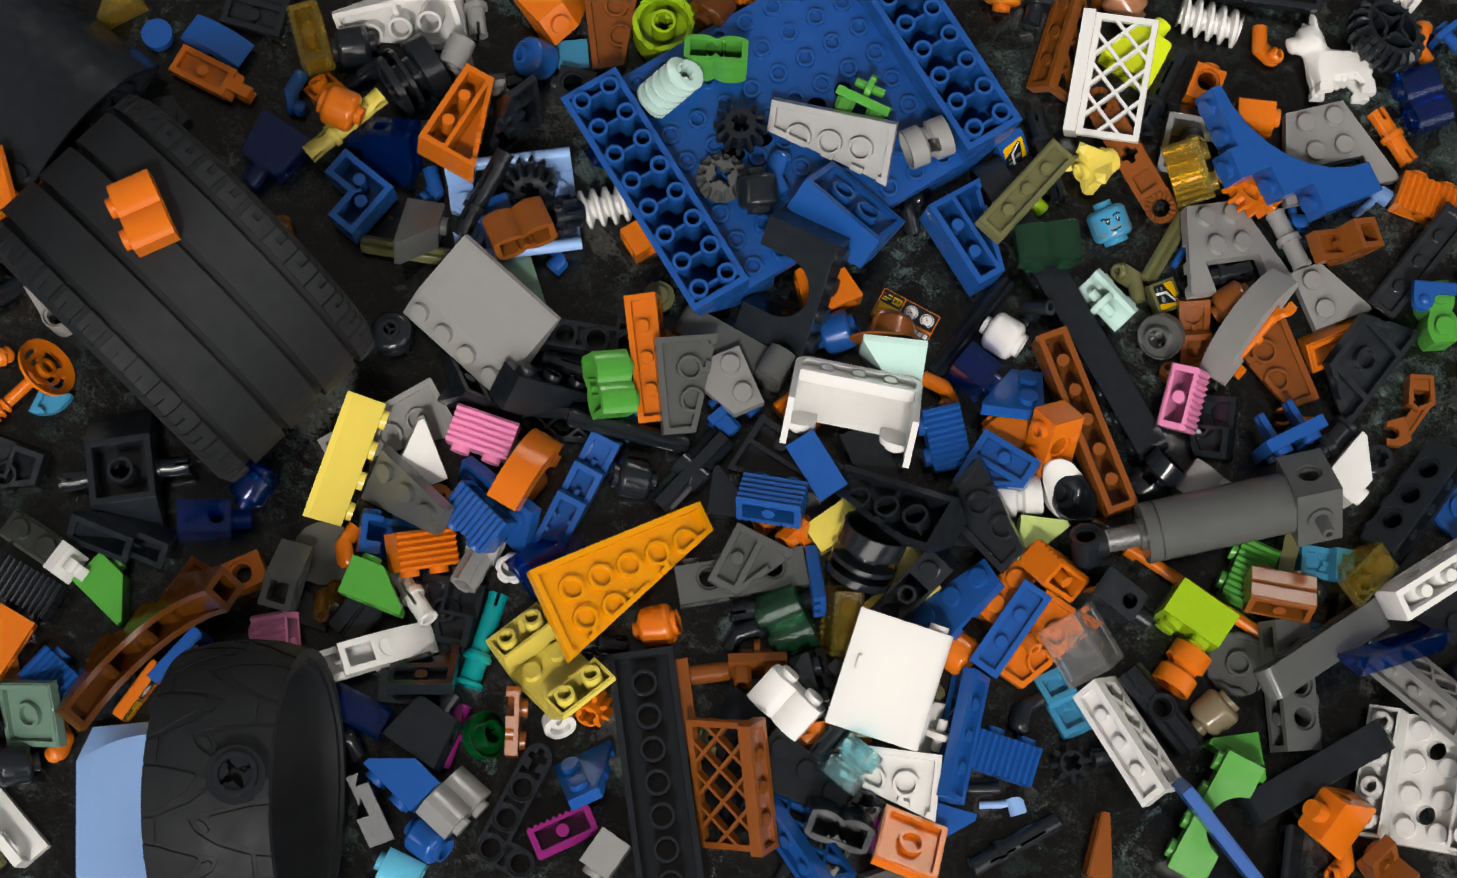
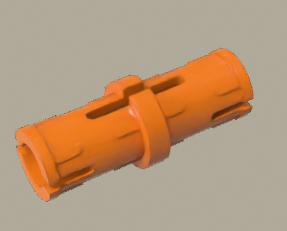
(1392, 137)

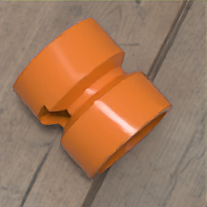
(1181, 668)

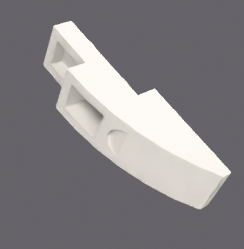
(379, 650)

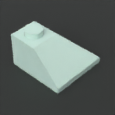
(894, 354)

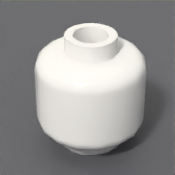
(1003, 335)

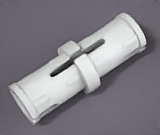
(413, 597)

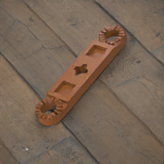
(1141, 175)

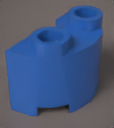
(373, 527)

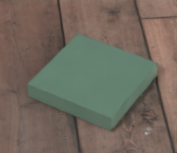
(30, 713)

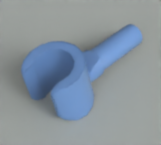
(1382, 198)

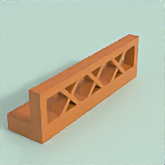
(644, 324)

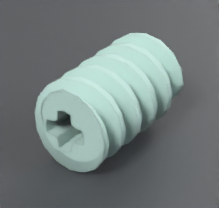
(669, 86)

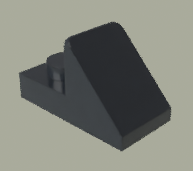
(462, 387)

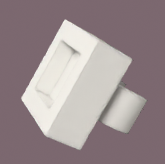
(67, 563)

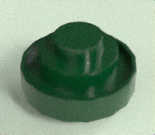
(483, 735)

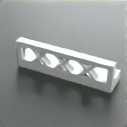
(1127, 740)
(19, 837)

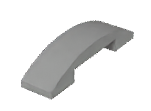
(1244, 322)

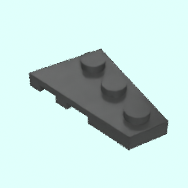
(681, 377)
(406, 494)

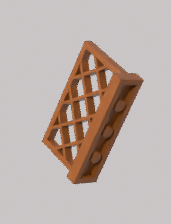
(753, 786)

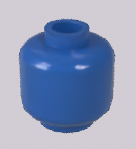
(535, 57)
(837, 330)
(425, 842)

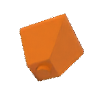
(552, 18)

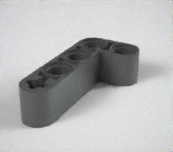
(767, 364)

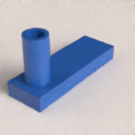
(1010, 628)

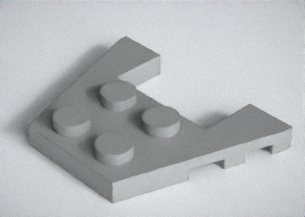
(1331, 137)
(1218, 236)

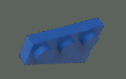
(526, 519)

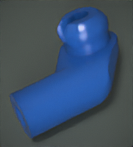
(292, 91)
(777, 165)

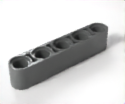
(1320, 649)

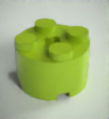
(651, 15)

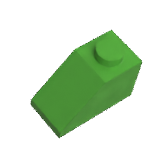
(371, 585)
(108, 588)

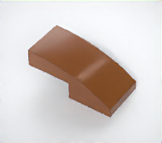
(1195, 318)

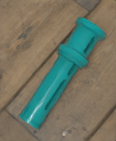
(478, 656)

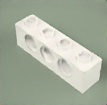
(1420, 585)

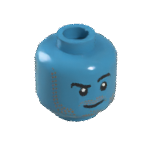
(1109, 223)

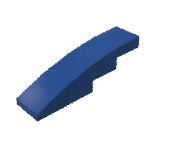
(579, 488)

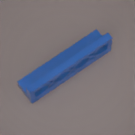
(964, 712)
(797, 852)

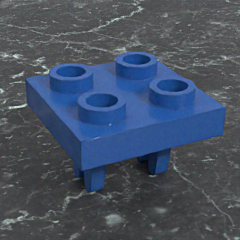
(1299, 436)

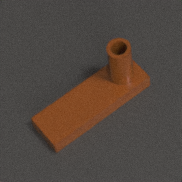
(696, 675)

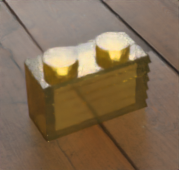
(310, 37)
(1189, 171)
(840, 618)

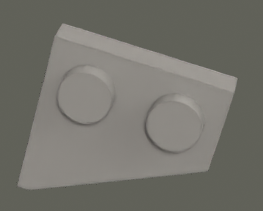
(1326, 297)
(732, 383)

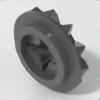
(717, 190)

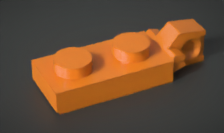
(210, 75)

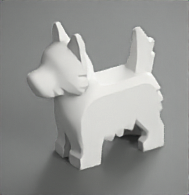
(1330, 68)

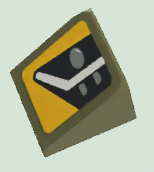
(1162, 295)

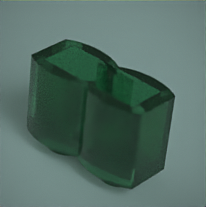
(1047, 244)
(786, 620)

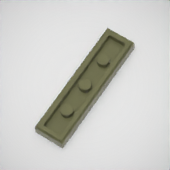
(1025, 191)

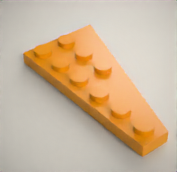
(600, 582)

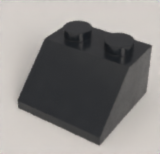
(1180, 124)

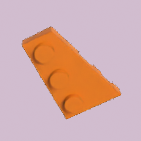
(1025, 668)

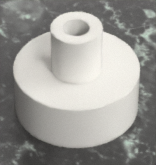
(558, 729)

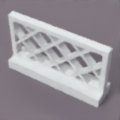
(1083, 72)

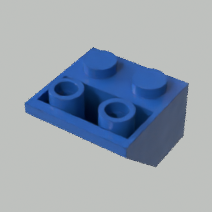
(406, 779)

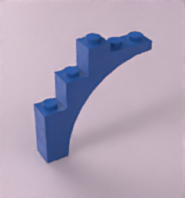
(1279, 175)

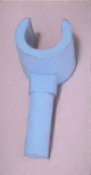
(1015, 805)

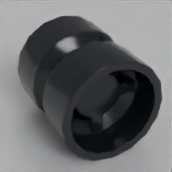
(1163, 468)

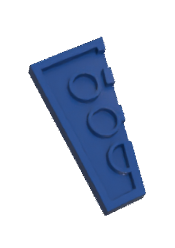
(959, 599)

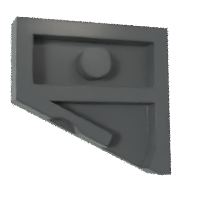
(747, 560)

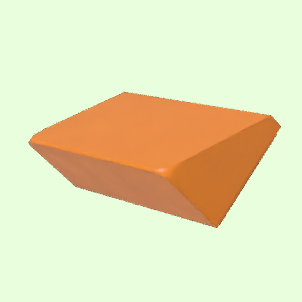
(1319, 344)

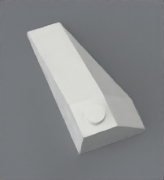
(401, 19)

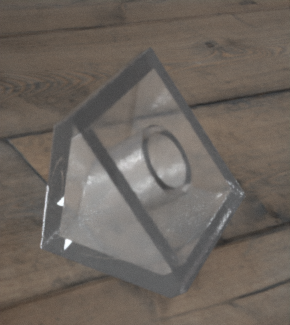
(1081, 645)

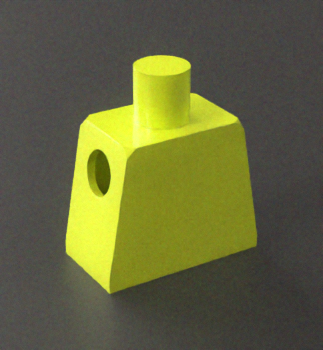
(1136, 63)

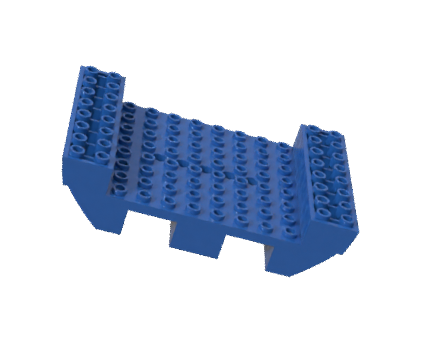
(801, 56)

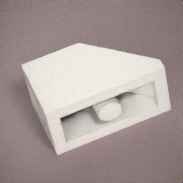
(422, 453)
(1354, 470)

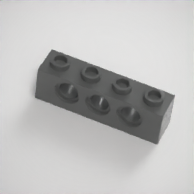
(693, 593)
(1283, 731)

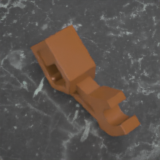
(1406, 425)

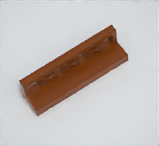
(1052, 53)

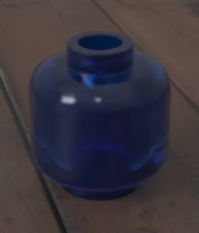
(254, 487)

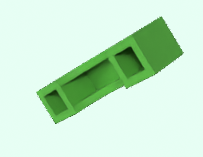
(1233, 777)

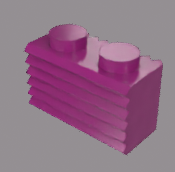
(563, 832)

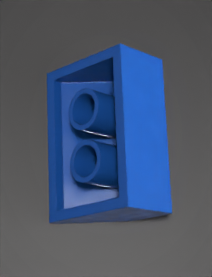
(847, 207)

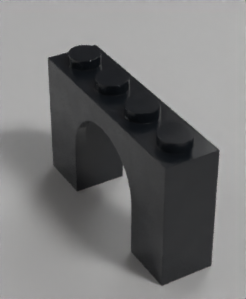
(821, 256)

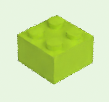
(1194, 616)

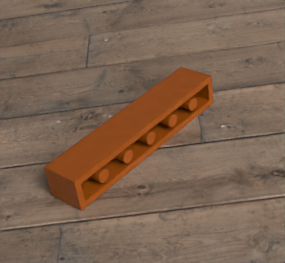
(1095, 445)

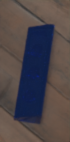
(1395, 650)

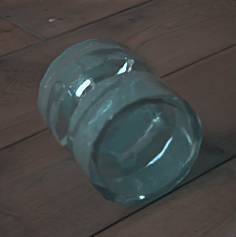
(851, 764)

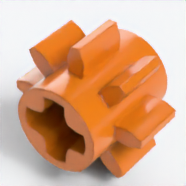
(595, 711)

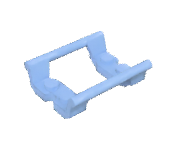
(560, 159)

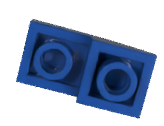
(217, 40)

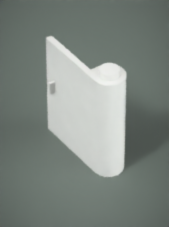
(889, 678)

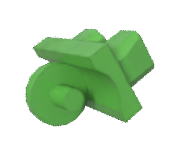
(848, 98)

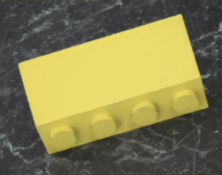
(344, 459)

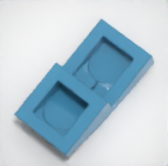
(1321, 561)
(1061, 705)

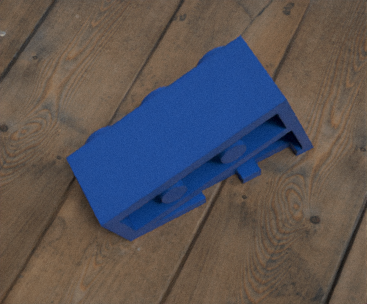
(963, 245)

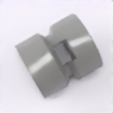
(915, 142)

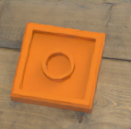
(908, 844)

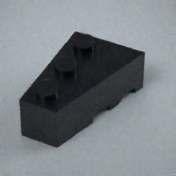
(765, 454)

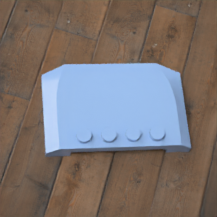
(110, 803)

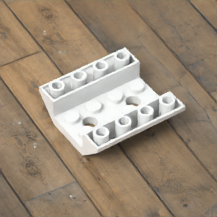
(1410, 781)

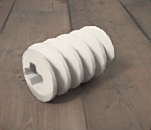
(1210, 21)
(604, 206)

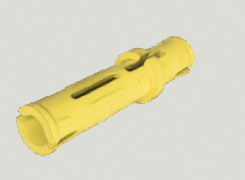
(331, 136)

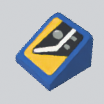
(1012, 149)

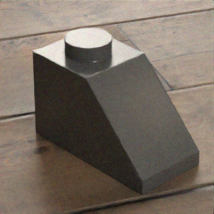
(419, 229)

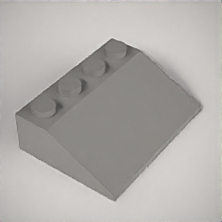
(480, 312)

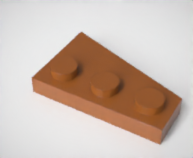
(1281, 366)

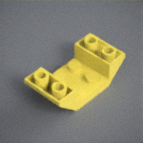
(537, 665)

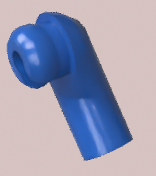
(434, 188)

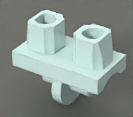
(1107, 300)

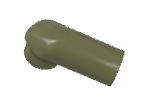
(1131, 279)

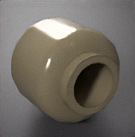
(1214, 713)

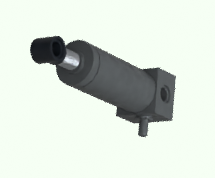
(1296, 500)

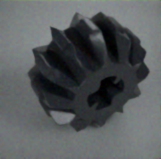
(740, 116)
(537, 173)

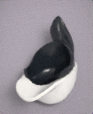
(1069, 494)

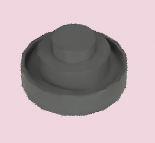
(1161, 336)

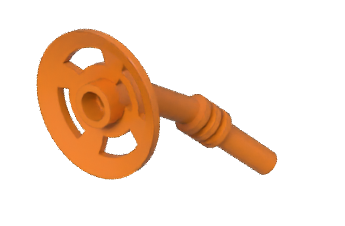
(39, 373)

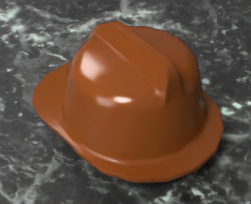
(888, 323)

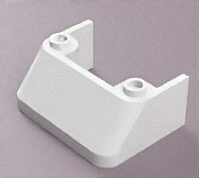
(854, 400)

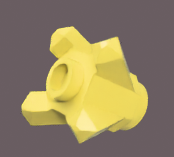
(1094, 166)

